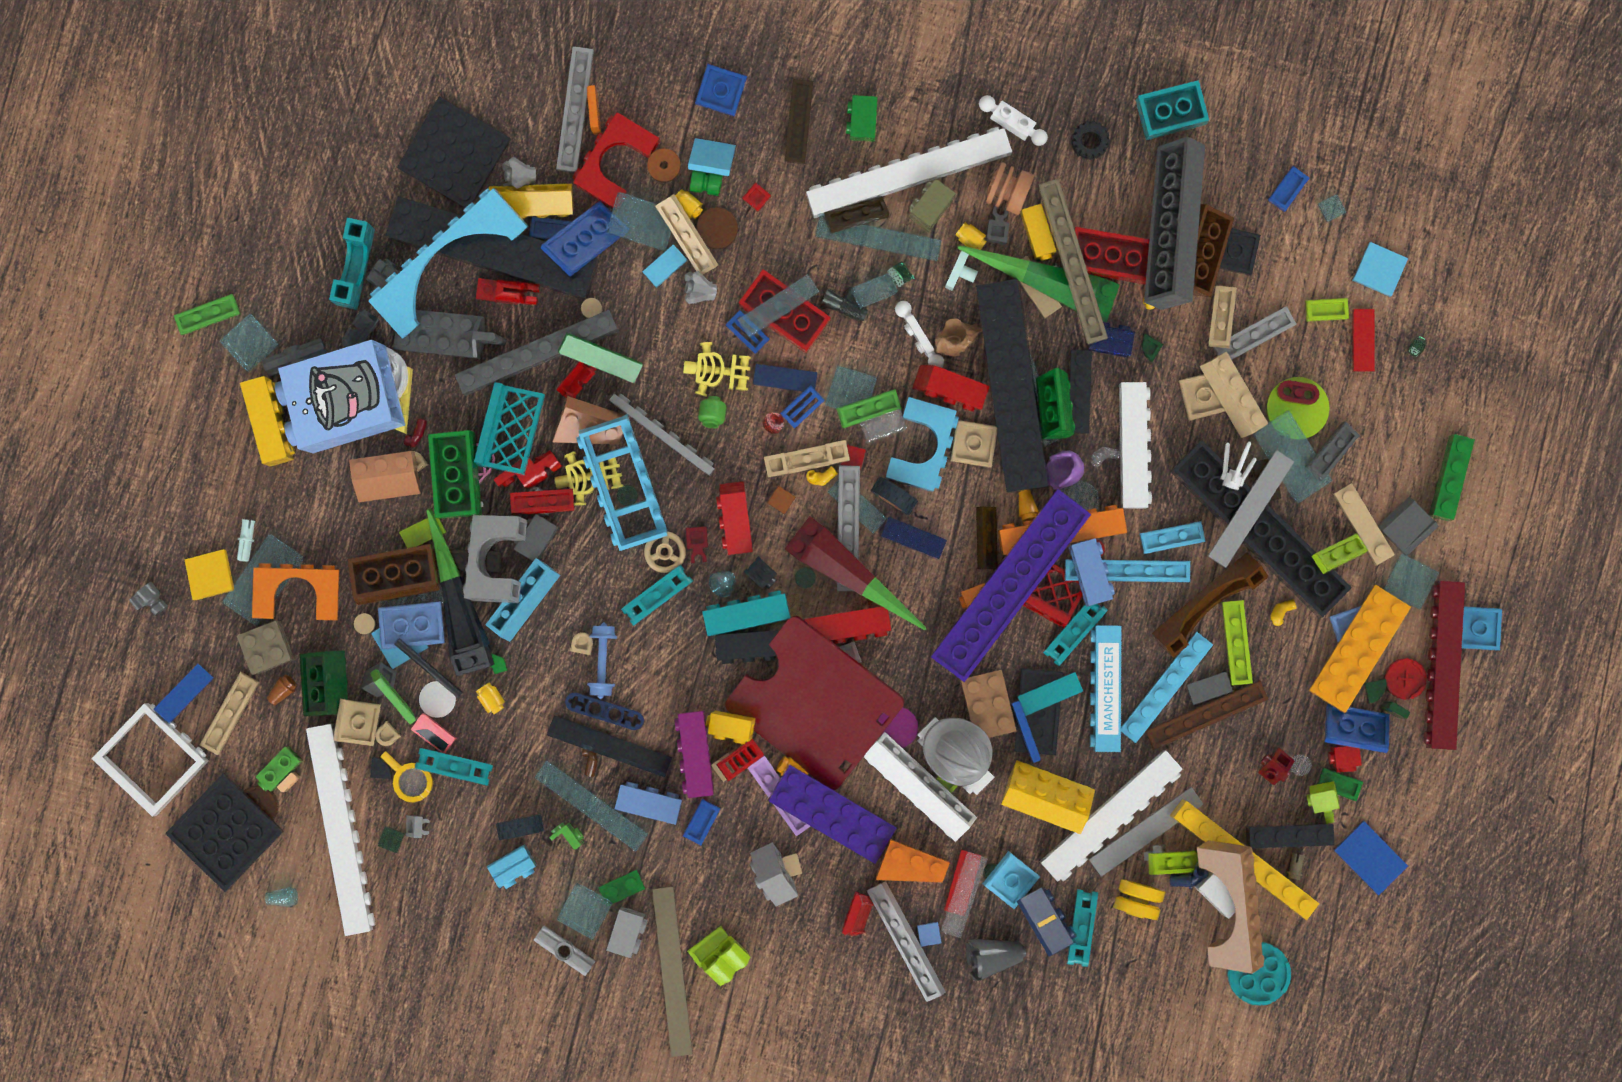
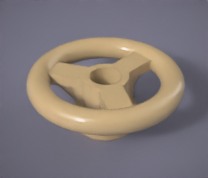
(665, 544)

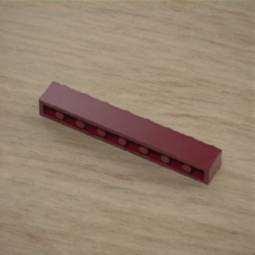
(1445, 665)

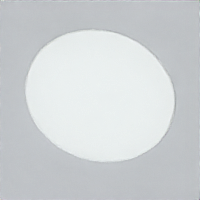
(436, 700)

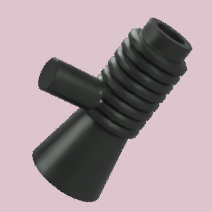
(844, 305)

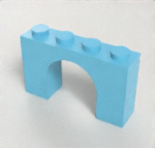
(941, 422)

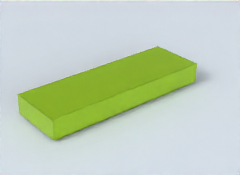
(1339, 553)
(1172, 862)

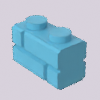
(512, 866)

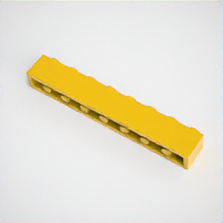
(1265, 874)

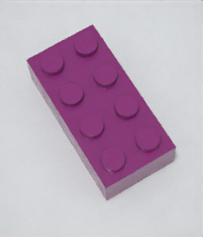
(696, 754)

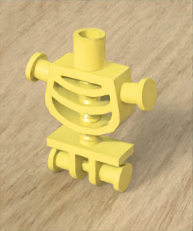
(697, 368)
(569, 480)

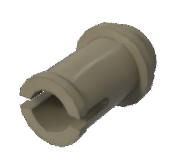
(1295, 868)

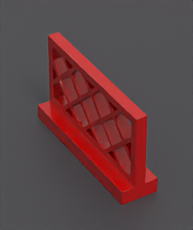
(1049, 611)

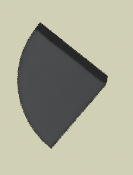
(380, 769)

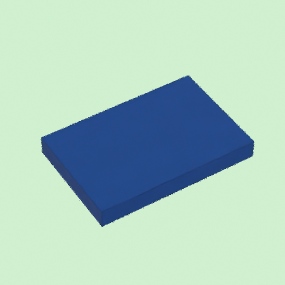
(1357, 728)
(1370, 858)

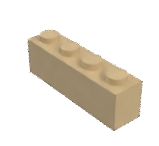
(1234, 395)

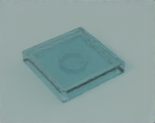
(249, 342)
(849, 387)
(1410, 581)
(584, 911)

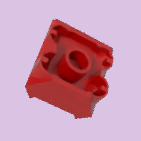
(857, 915)

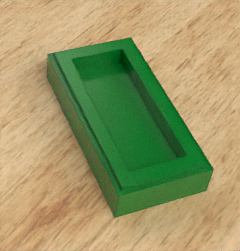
(1345, 785)

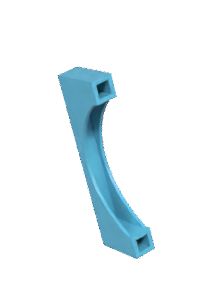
(398, 297)

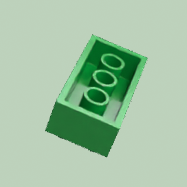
(454, 474)

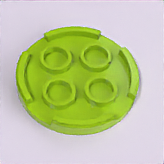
(1308, 417)

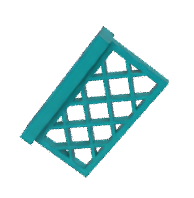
(491, 428)

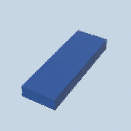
(183, 693)
(1025, 731)

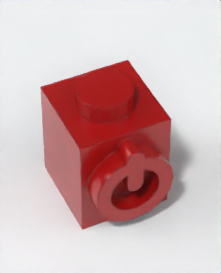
(1344, 758)

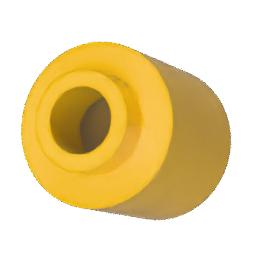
(690, 204)
(971, 236)
(490, 698)

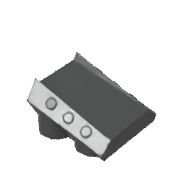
(1407, 526)

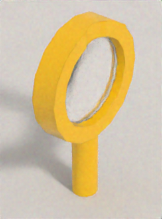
(409, 783)

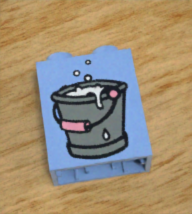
(339, 397)

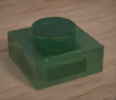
(900, 274)

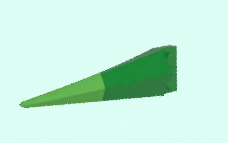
(1048, 279)

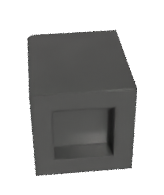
(368, 683)

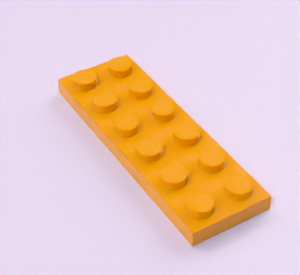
(1359, 648)

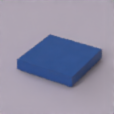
(721, 90)

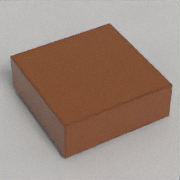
(781, 500)

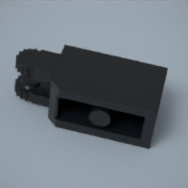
(761, 573)

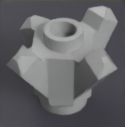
(518, 173)
(698, 288)

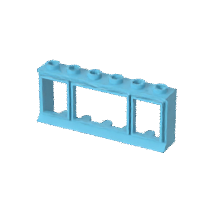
(604, 499)

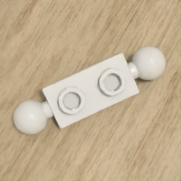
(1013, 120)
(912, 327)

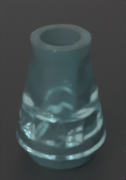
(284, 897)

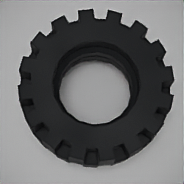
(1096, 128)

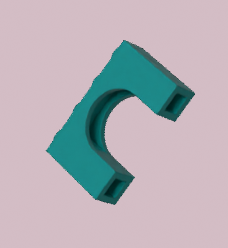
(359, 240)

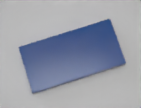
(581, 239)

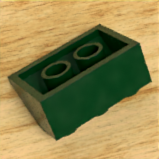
(323, 682)

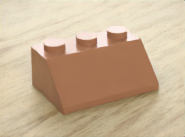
(385, 476)

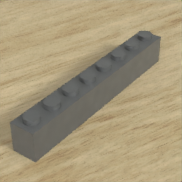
(533, 354)

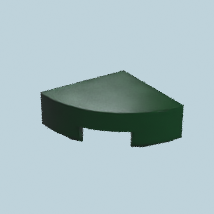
(1150, 347)
(1375, 690)

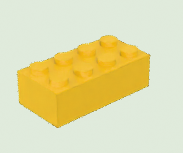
(267, 421)
(1048, 797)

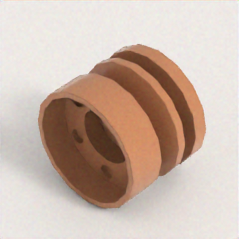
(1009, 188)

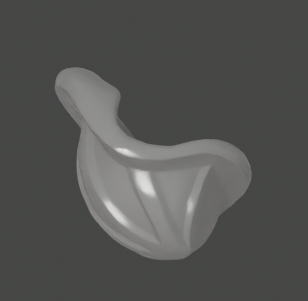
(957, 751)

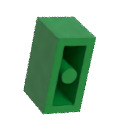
(863, 118)

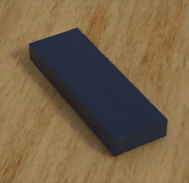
(784, 378)

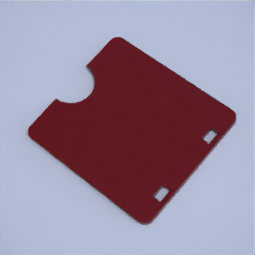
(816, 704)

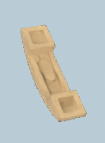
(807, 459)

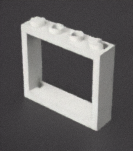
(131, 787)

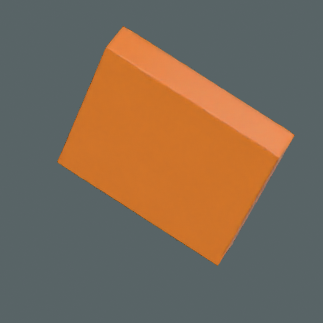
(593, 106)

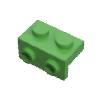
(572, 835)

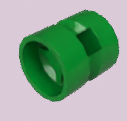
(706, 182)

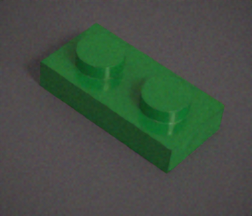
(622, 887)

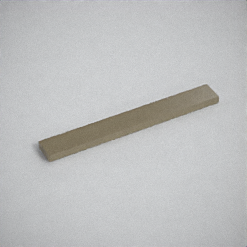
(1072, 261)
(672, 971)

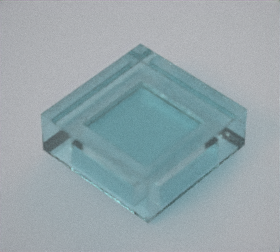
(1331, 208)

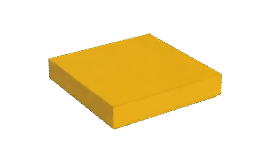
(209, 574)

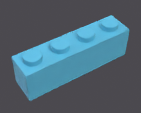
(533, 588)

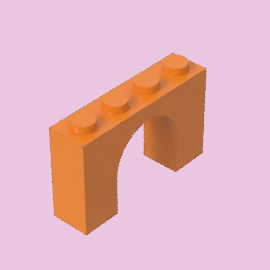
(267, 580)

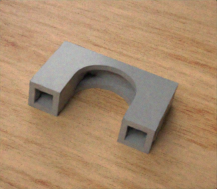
(484, 534)

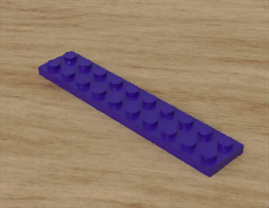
(1010, 585)

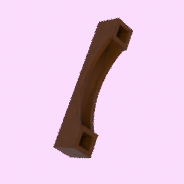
(1242, 575)

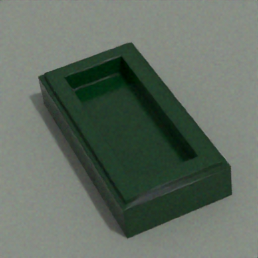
(1395, 710)

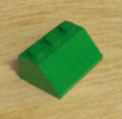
(1055, 405)

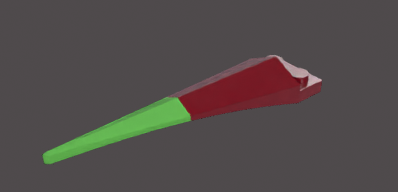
(824, 553)

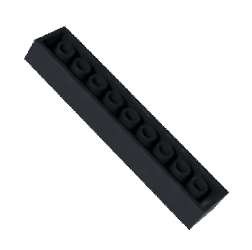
(520, 258)
(1013, 386)
(1269, 537)

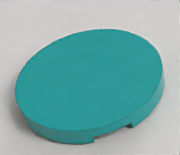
(1266, 983)

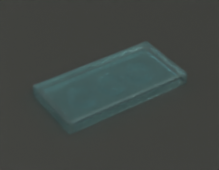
(1287, 438)
(272, 552)

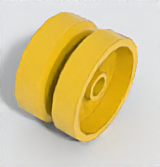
(1138, 902)

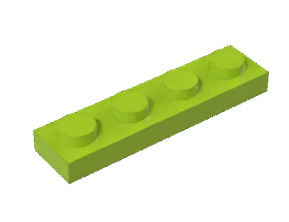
(1237, 642)

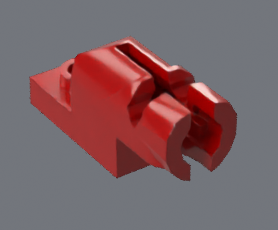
(506, 291)
(534, 472)

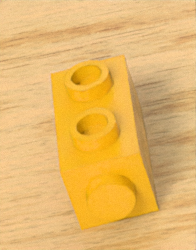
(729, 725)

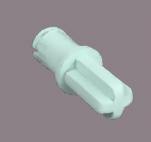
(245, 540)

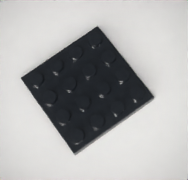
(453, 153)
(224, 832)

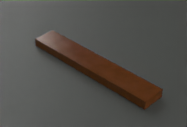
(1206, 715)

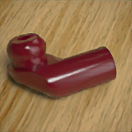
(418, 433)

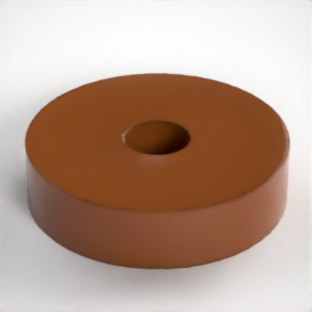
(660, 156)

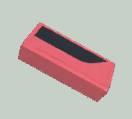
(433, 733)

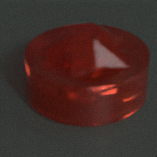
(773, 423)

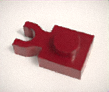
(697, 540)

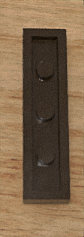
(799, 121)

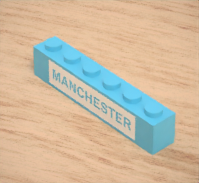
(1107, 689)

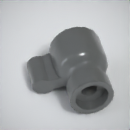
(149, 596)

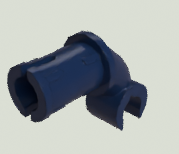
(1189, 880)

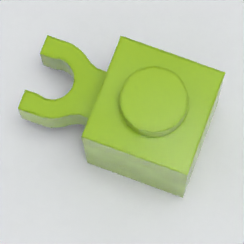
(1324, 799)

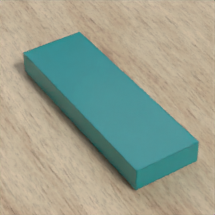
(1050, 693)

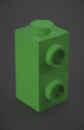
(278, 769)

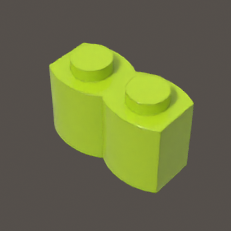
(725, 961)

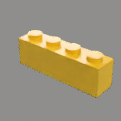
(539, 199)

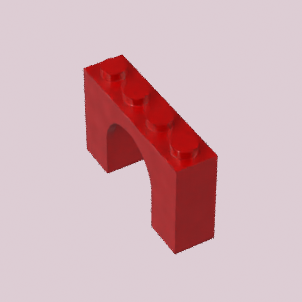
(618, 132)

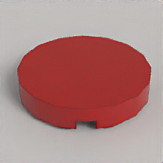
(1405, 679)

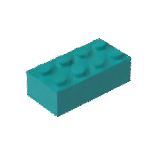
(746, 614)

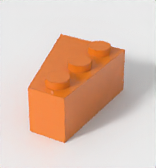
(910, 864)

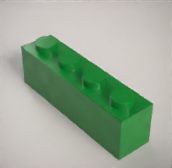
(1451, 477)

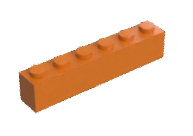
(1098, 525)

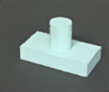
(962, 271)

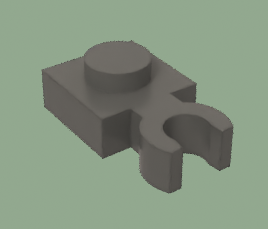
(997, 229)

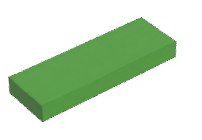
(207, 314)
(868, 408)
(393, 696)

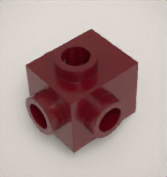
(1276, 766)

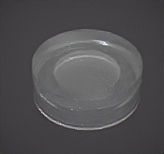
(1301, 765)

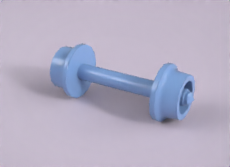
(603, 633)

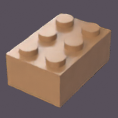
(988, 703)

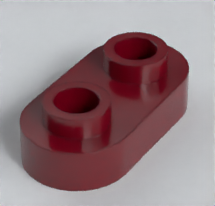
(1297, 392)

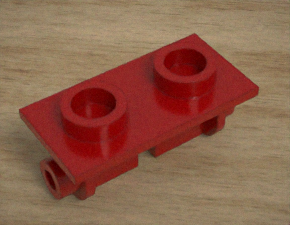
(575, 379)

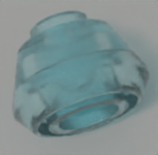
(722, 583)

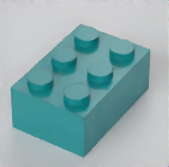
(1172, 110)

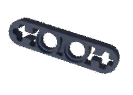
(604, 712)

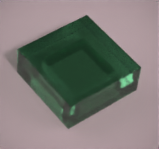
(391, 839)

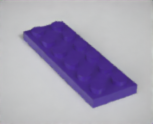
(832, 814)

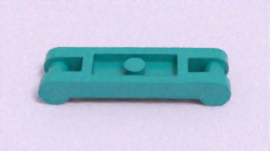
(657, 595)
(1074, 632)
(453, 766)
(1083, 926)

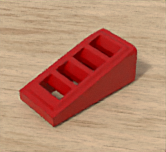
(754, 749)

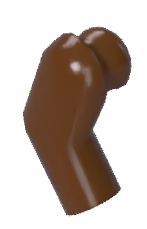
(591, 762)

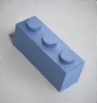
(1091, 572)
(648, 803)

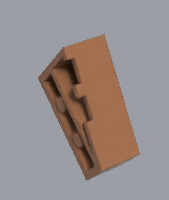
(582, 415)

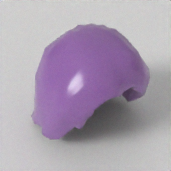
(1064, 469)

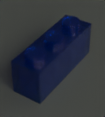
(913, 538)

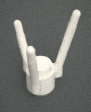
(1233, 478)

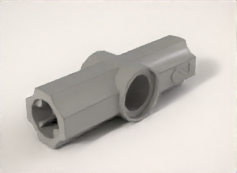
(576, 959)

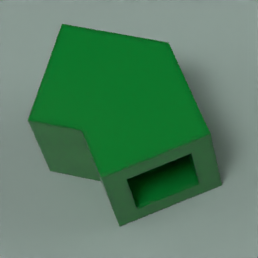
(499, 664)

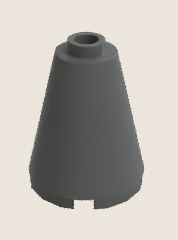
(992, 956)

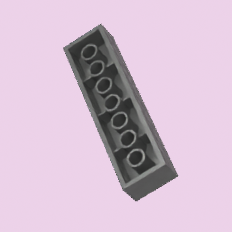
(1174, 223)

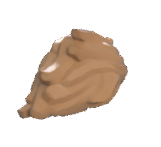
(956, 337)

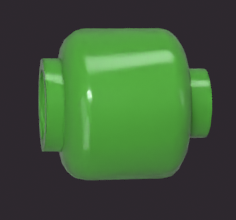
(712, 412)

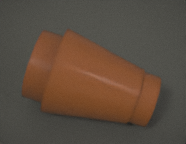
(283, 688)

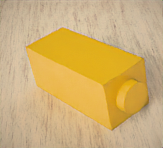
(1038, 232)

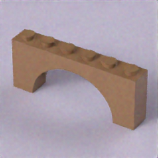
(1235, 868)

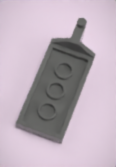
(448, 335)

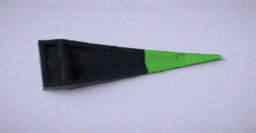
(465, 632)

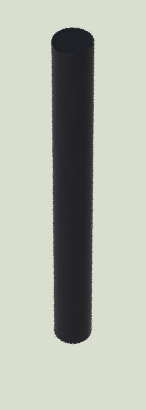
(428, 668)

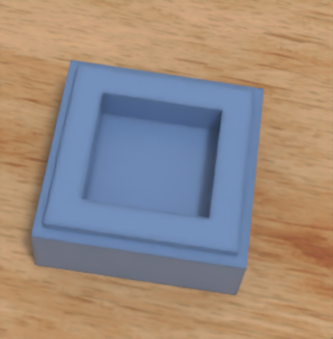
(929, 934)

